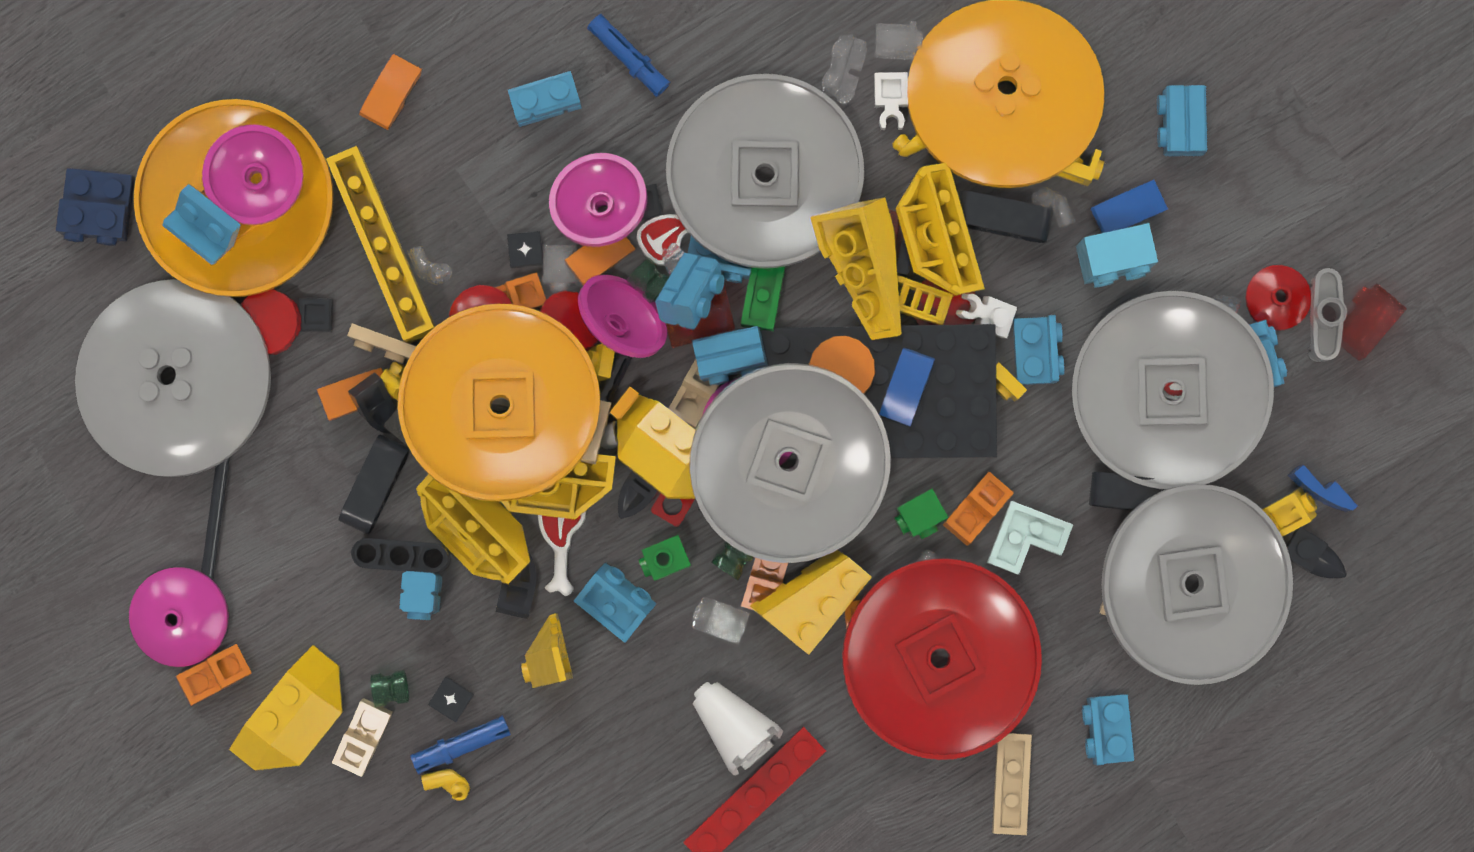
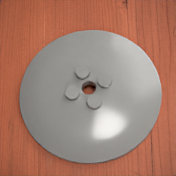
(752, 126)
(1183, 342)
(216, 389)
(799, 509)
(1240, 591)

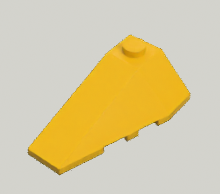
(863, 252)
(547, 656)

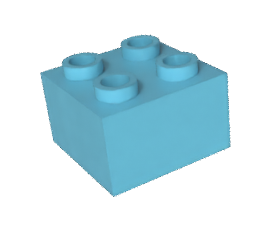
(1117, 254)

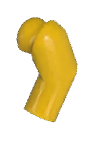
(907, 147)
(392, 377)
(448, 780)

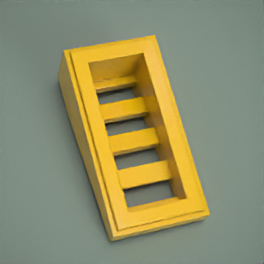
(920, 288)

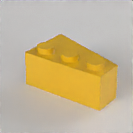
(814, 599)

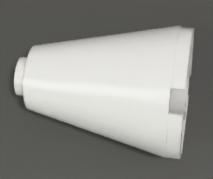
(734, 726)

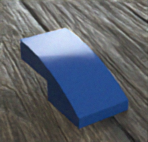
(1129, 208)
(907, 386)
(1330, 495)

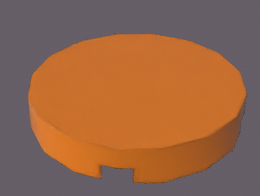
(846, 358)

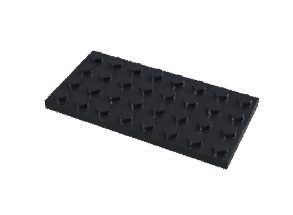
(959, 399)

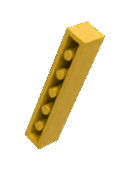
(381, 244)

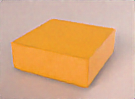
(624, 403)

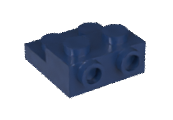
(95, 206)

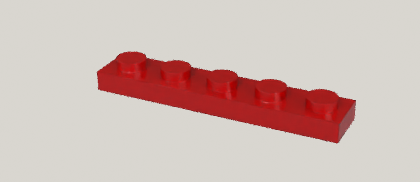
(756, 794)

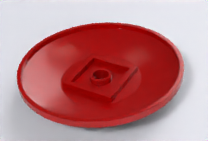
(989, 665)

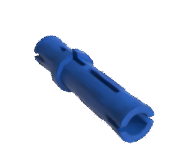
(639, 65)
(454, 747)

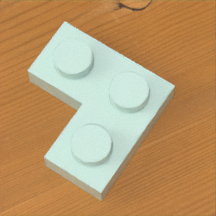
(1026, 527)

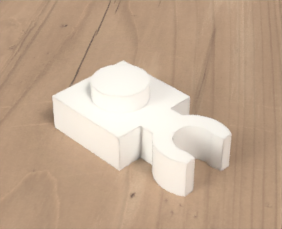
(891, 93)
(989, 312)

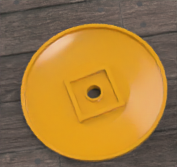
(997, 135)
(262, 253)
(491, 356)

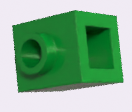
(920, 515)
(664, 559)

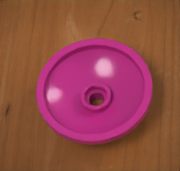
(237, 158)
(592, 183)
(621, 317)
(199, 610)

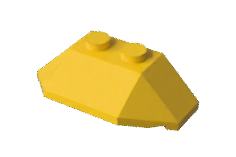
(938, 231)
(657, 447)
(572, 494)
(475, 531)
(292, 715)

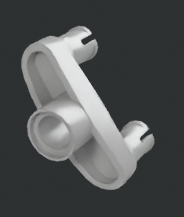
(1326, 335)

